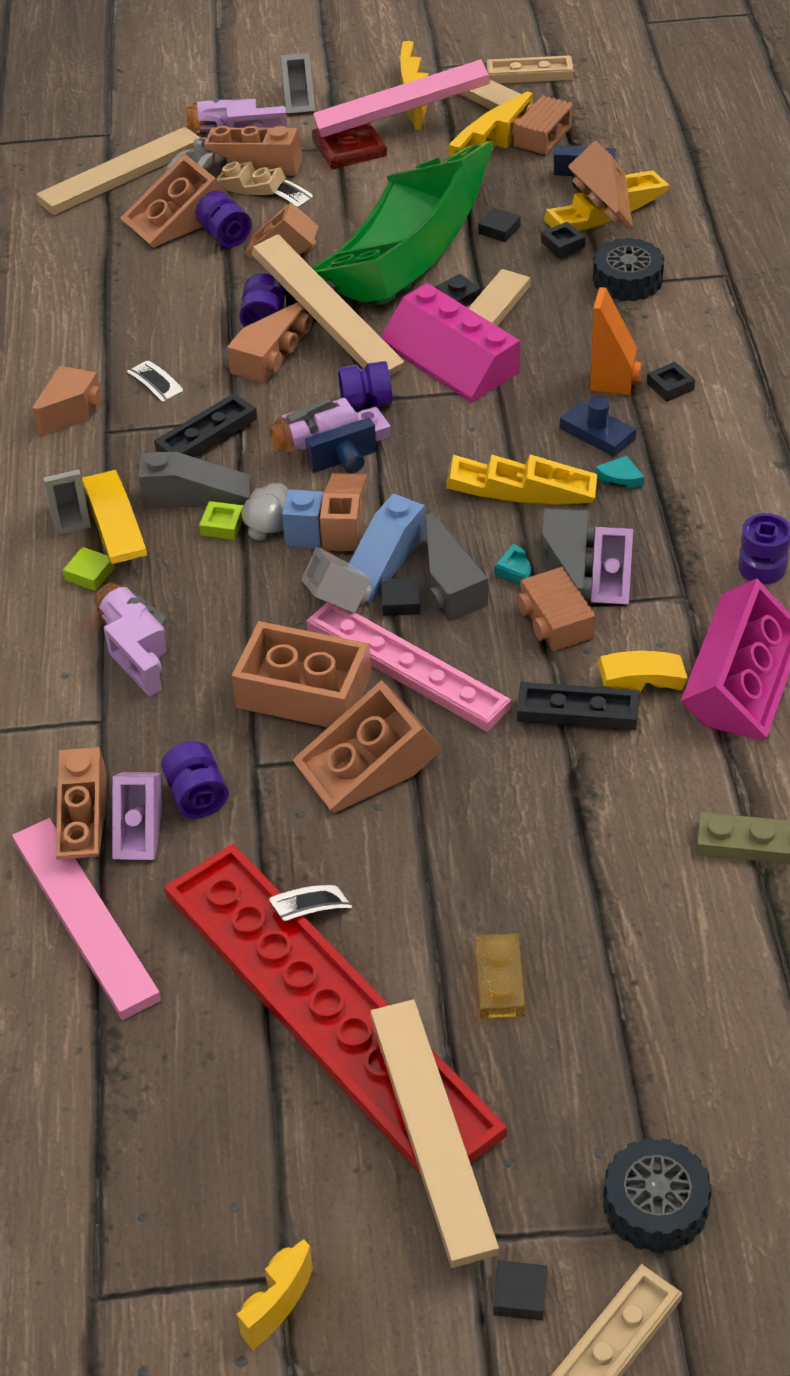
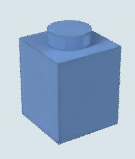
(302, 518)

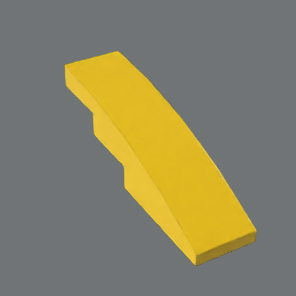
(411, 71)
(493, 125)
(583, 214)
(533, 482)
(114, 517)

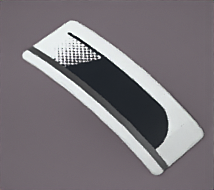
(293, 193)
(156, 380)
(308, 900)

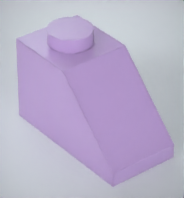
(612, 565)
(136, 815)

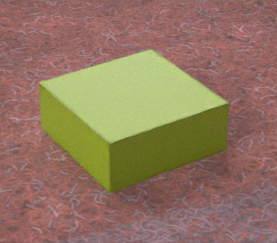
(221, 520)
(88, 569)

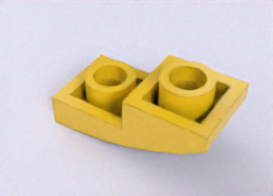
(636, 668)
(286, 1280)

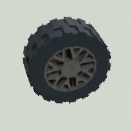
(628, 269)
(656, 1195)

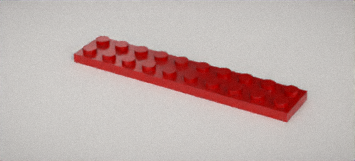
(313, 994)

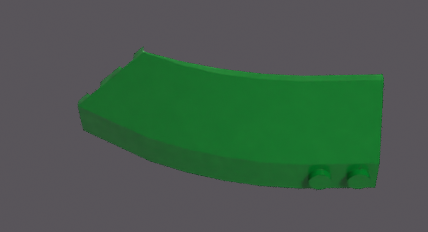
(408, 227)

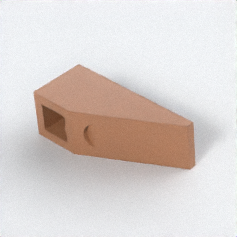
(261, 146)
(606, 182)
(266, 343)
(343, 512)
(80, 803)

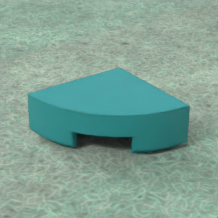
(620, 472)
(513, 565)

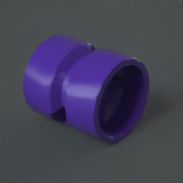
(223, 219)
(260, 298)
(366, 385)
(764, 548)
(194, 779)

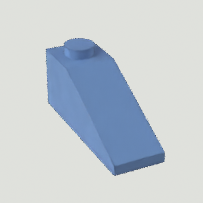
(389, 540)

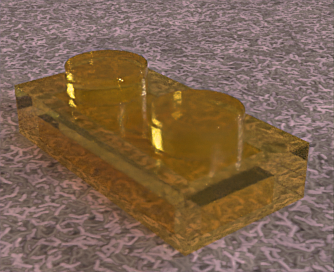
(499, 975)

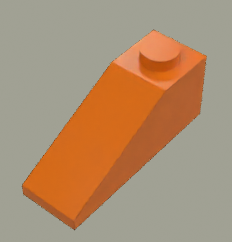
(613, 349)

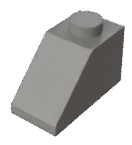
(297, 83)
(66, 502)
(336, 581)

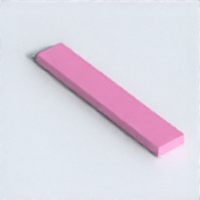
(401, 98)
(415, 667)
(87, 921)

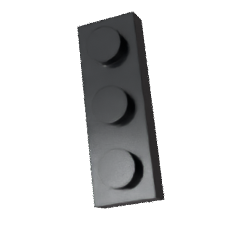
(208, 427)
(577, 705)

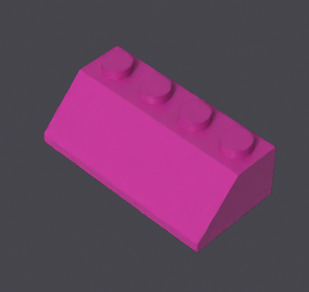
(452, 343)
(742, 663)

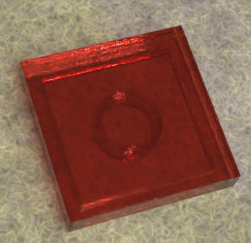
(350, 146)

